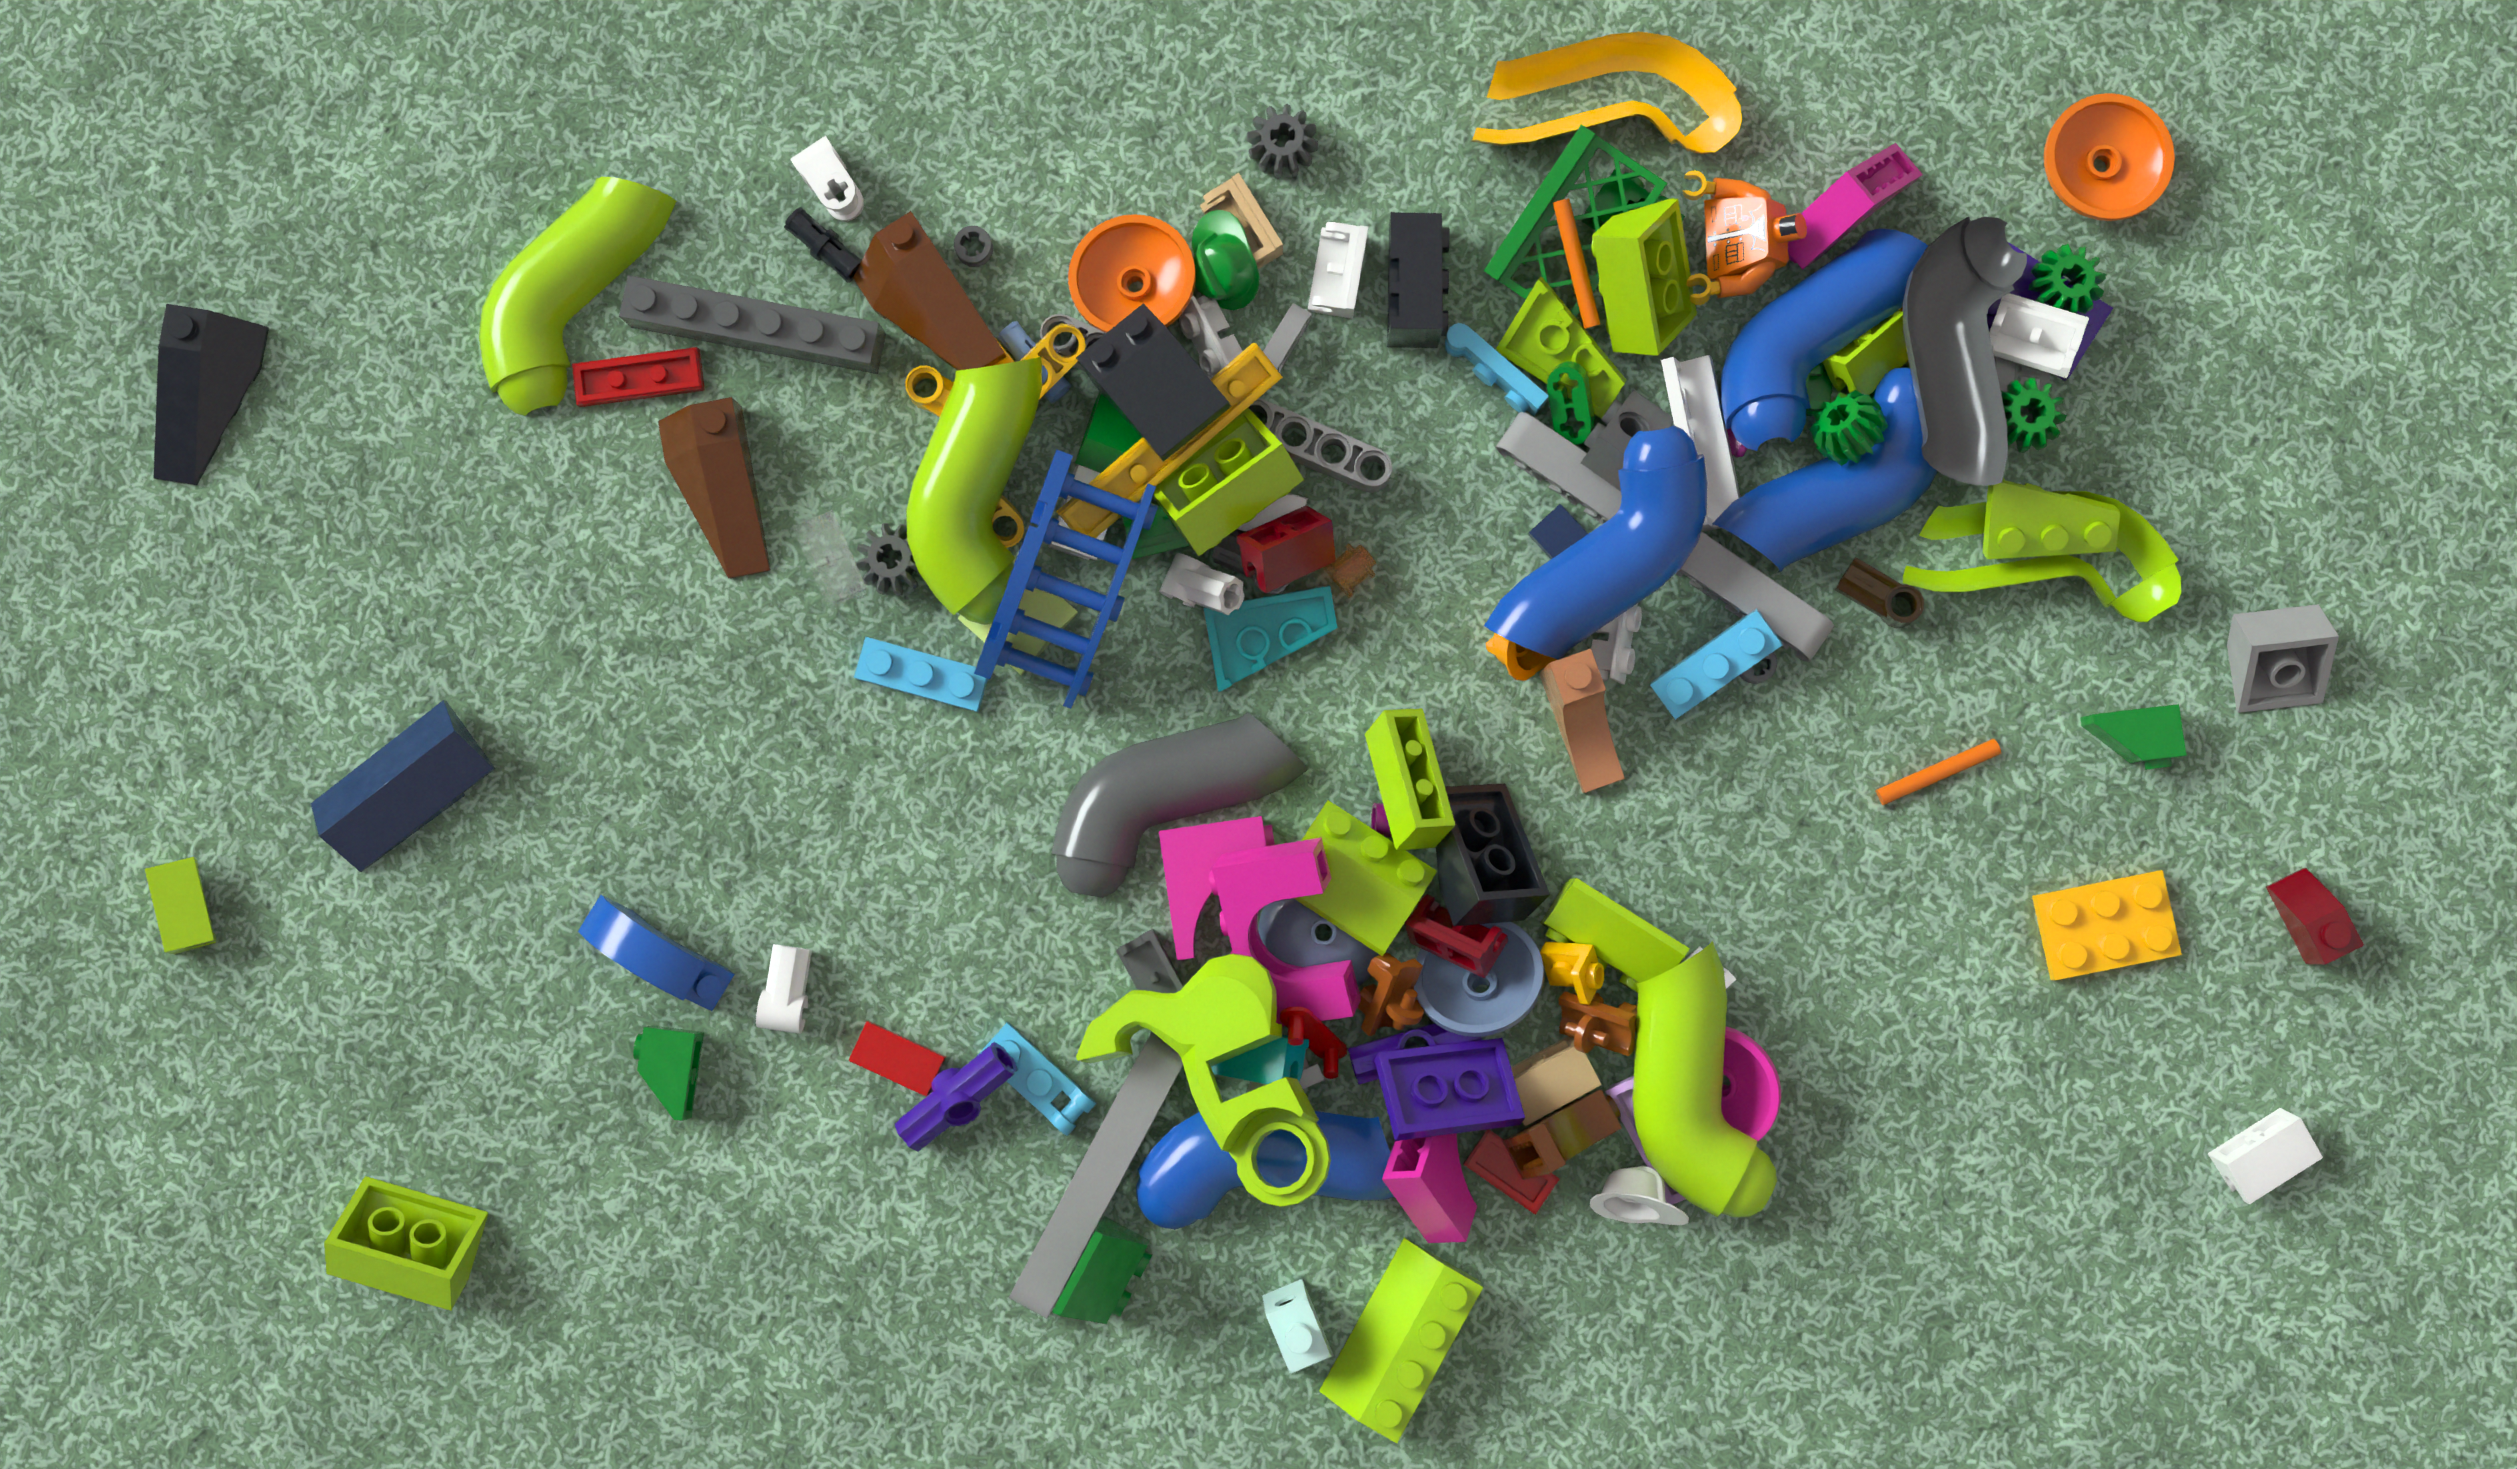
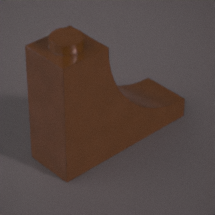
(1563, 1134)

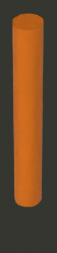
(1576, 263)
(1938, 771)

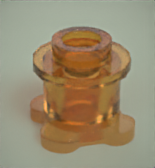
(1351, 568)

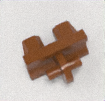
(1394, 999)
(1598, 1024)

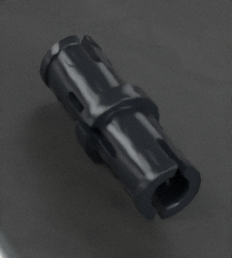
(823, 244)

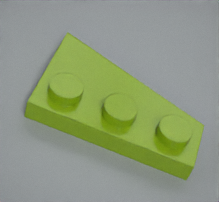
(2044, 523)

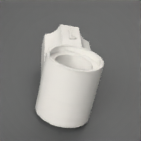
(1201, 585)
(784, 997)

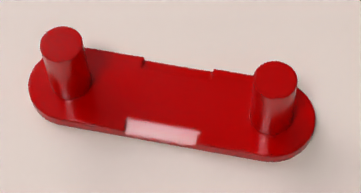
(1322, 1042)

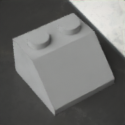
(2280, 657)

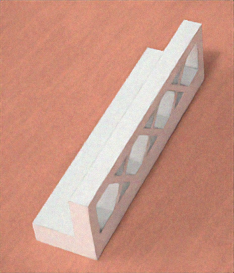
(1698, 411)

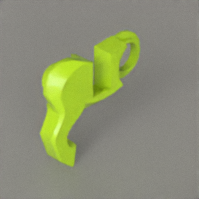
(1210, 1020)

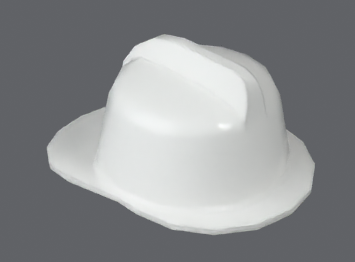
(1636, 1197)

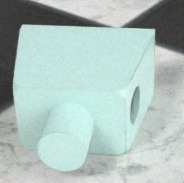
(1296, 1327)

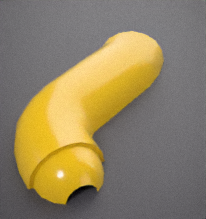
(1620, 53)

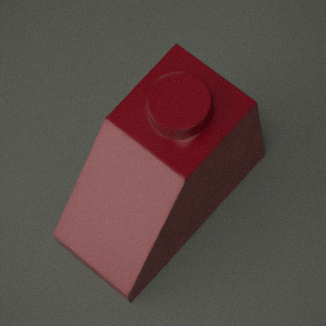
(2314, 918)

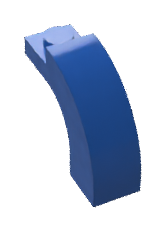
(652, 955)

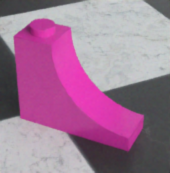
(1851, 202)
(1187, 861)
(1431, 1187)

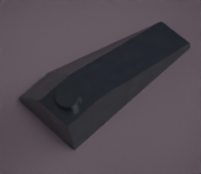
(201, 379)

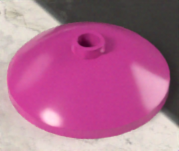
(1754, 1088)

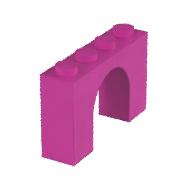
(1274, 873)

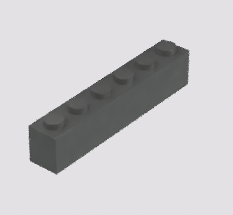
(752, 324)

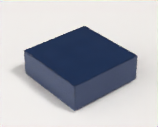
(1557, 532)

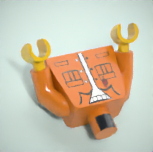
(1743, 237)

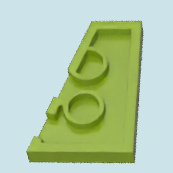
(1548, 335)

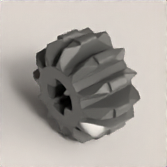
(1296, 148)
(878, 569)

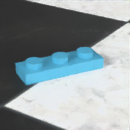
(1716, 663)
(920, 674)

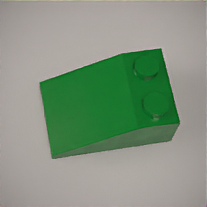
(1103, 1273)

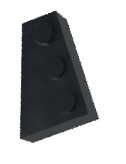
(1417, 280)

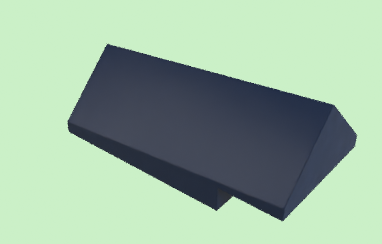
(400, 787)

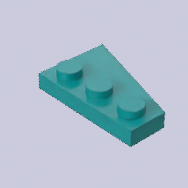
(1266, 631)

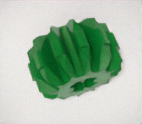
(2077, 269)
(2042, 409)
(1848, 427)

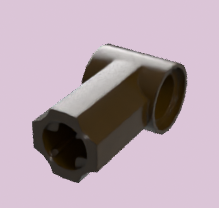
(1875, 592)

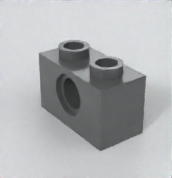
(1623, 422)

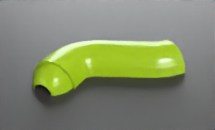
(555, 280)
(963, 483)
(2135, 539)
(1681, 1092)

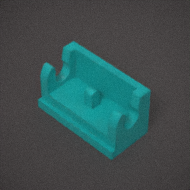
(1266, 1062)

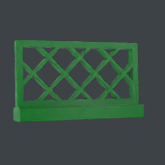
(1555, 188)

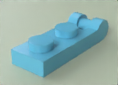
(1494, 368)
(1042, 1080)

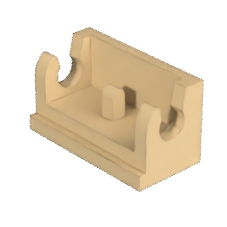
(1237, 198)
(1553, 1079)

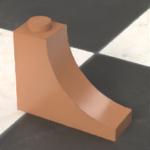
(1579, 708)

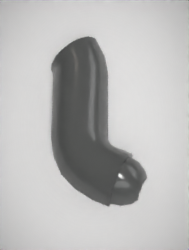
(1953, 349)
(1158, 785)

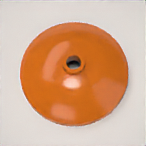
(2129, 142)
(1128, 252)

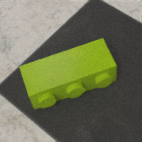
(1409, 779)

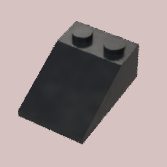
(1153, 382)
(1487, 860)

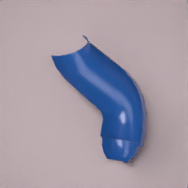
(1780, 345)
(1837, 502)
(1620, 560)
(1191, 1174)

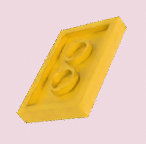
(2106, 925)

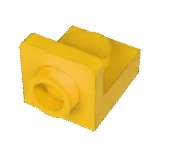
(1573, 967)

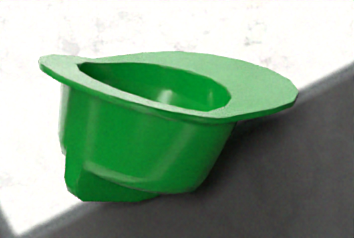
(1224, 261)

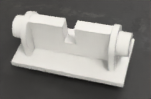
(1201, 324)
(1616, 654)

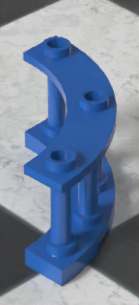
(1029, 576)

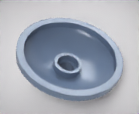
(1289, 935)
(1513, 982)

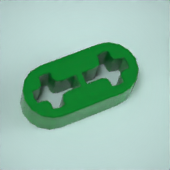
(1580, 401)

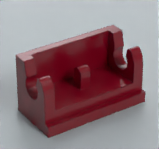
(1287, 548)
(1466, 946)

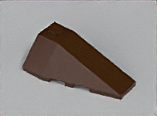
(919, 293)
(714, 470)

